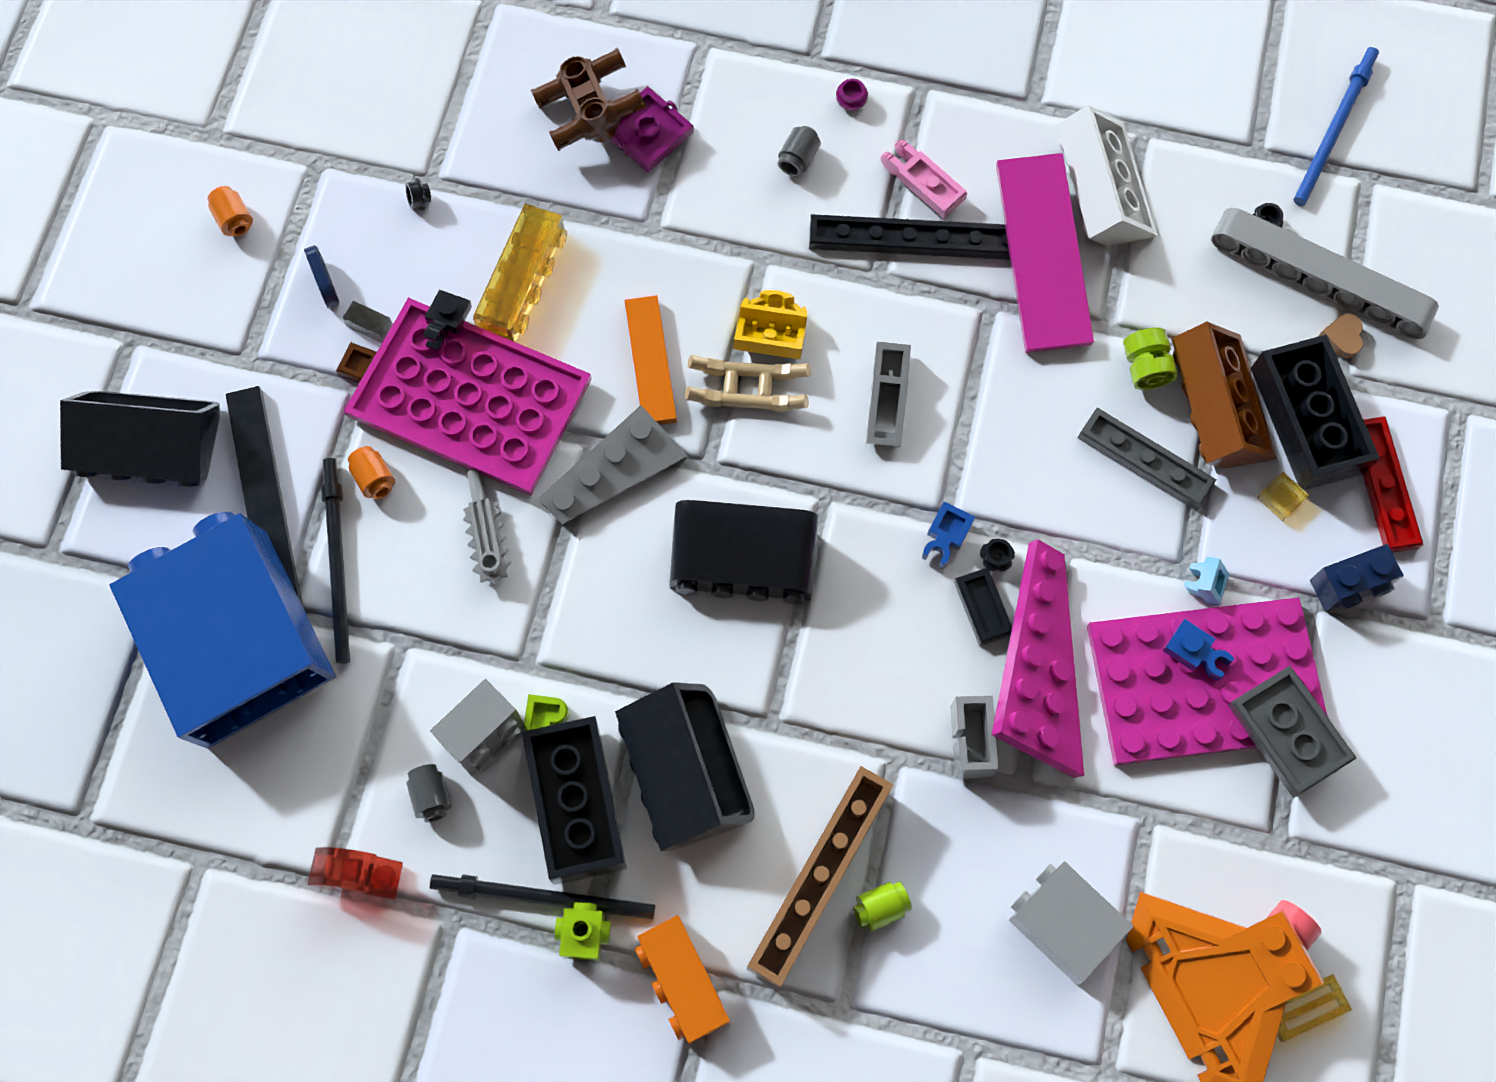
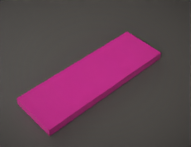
(1044, 253)

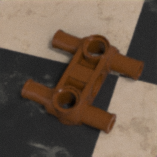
(596, 116)

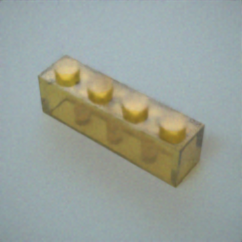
(520, 272)

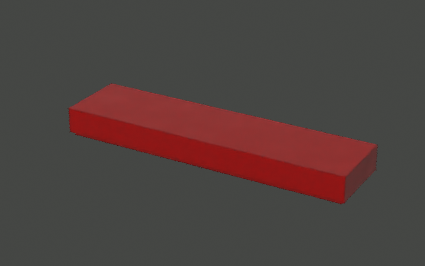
(1389, 492)

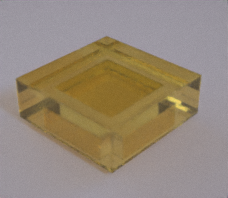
(1282, 496)

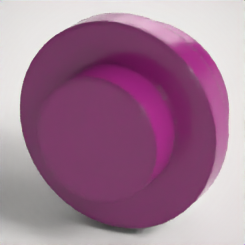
(851, 94)

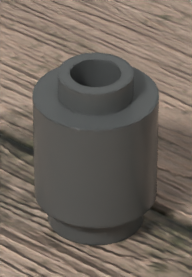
(798, 150)
(428, 793)

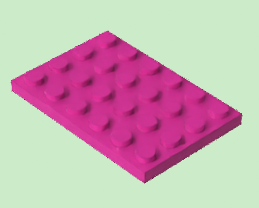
(472, 400)
(1168, 711)

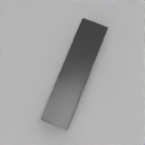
(1147, 458)

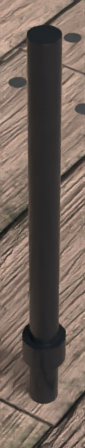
(332, 495)
(469, 886)

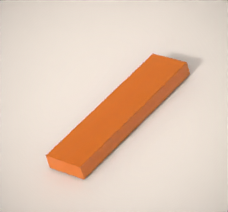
(650, 358)

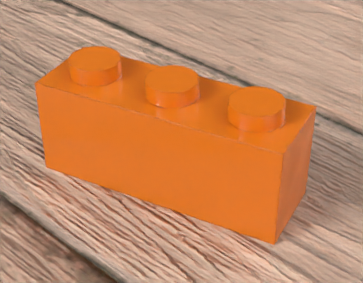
(681, 980)

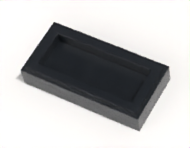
(983, 606)

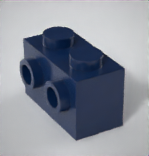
(1357, 577)

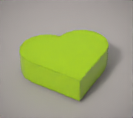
(544, 711)

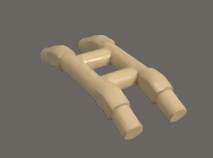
(732, 370)

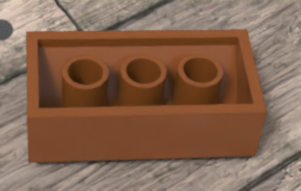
(1222, 397)

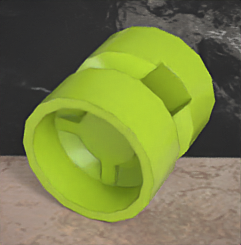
(1150, 359)

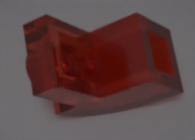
(355, 872)

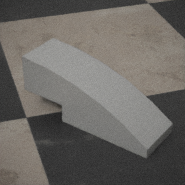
(888, 394)

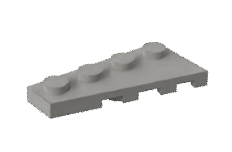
(617, 463)

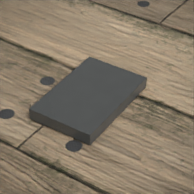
(1292, 731)

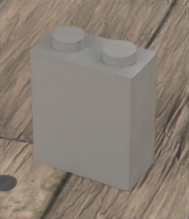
(1069, 921)

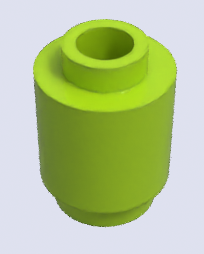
(882, 905)

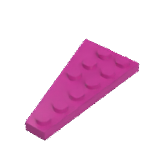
(1038, 684)

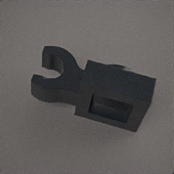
(444, 315)

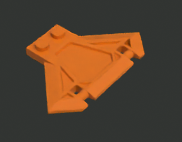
(1222, 982)

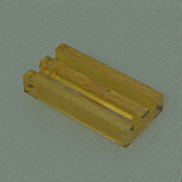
(1336, 993)

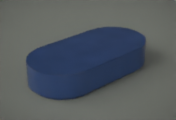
(321, 276)

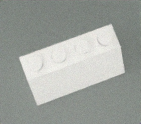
(1105, 178)

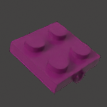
(652, 132)

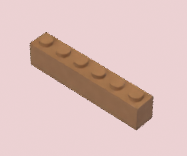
(819, 877)

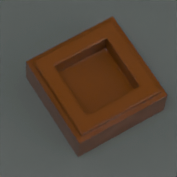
(355, 362)

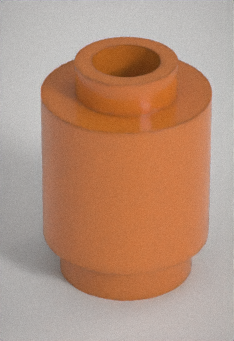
(229, 211)
(370, 472)

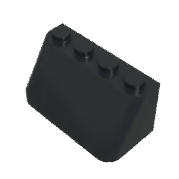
(138, 436)
(743, 551)
(684, 765)

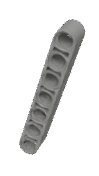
(1325, 273)

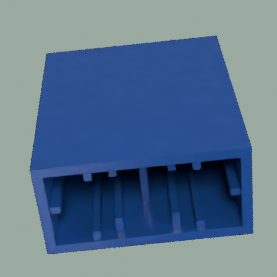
(220, 629)

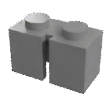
(975, 746)

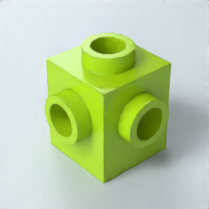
(588, 946)

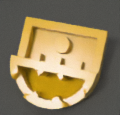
(771, 325)

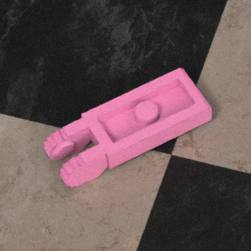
(925, 178)

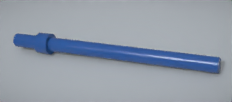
(1359, 78)

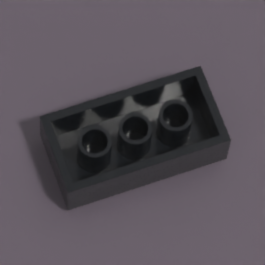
(1314, 412)
(573, 800)

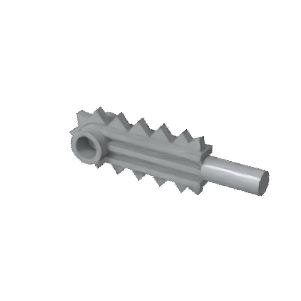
(485, 529)

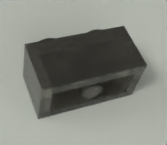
(367, 321)

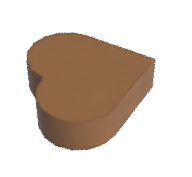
(1345, 335)

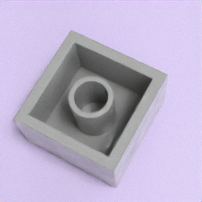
(479, 728)

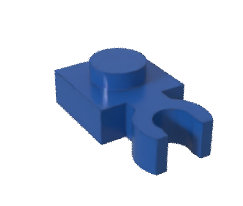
(948, 530)
(1193, 647)

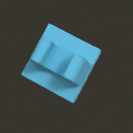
(1211, 582)

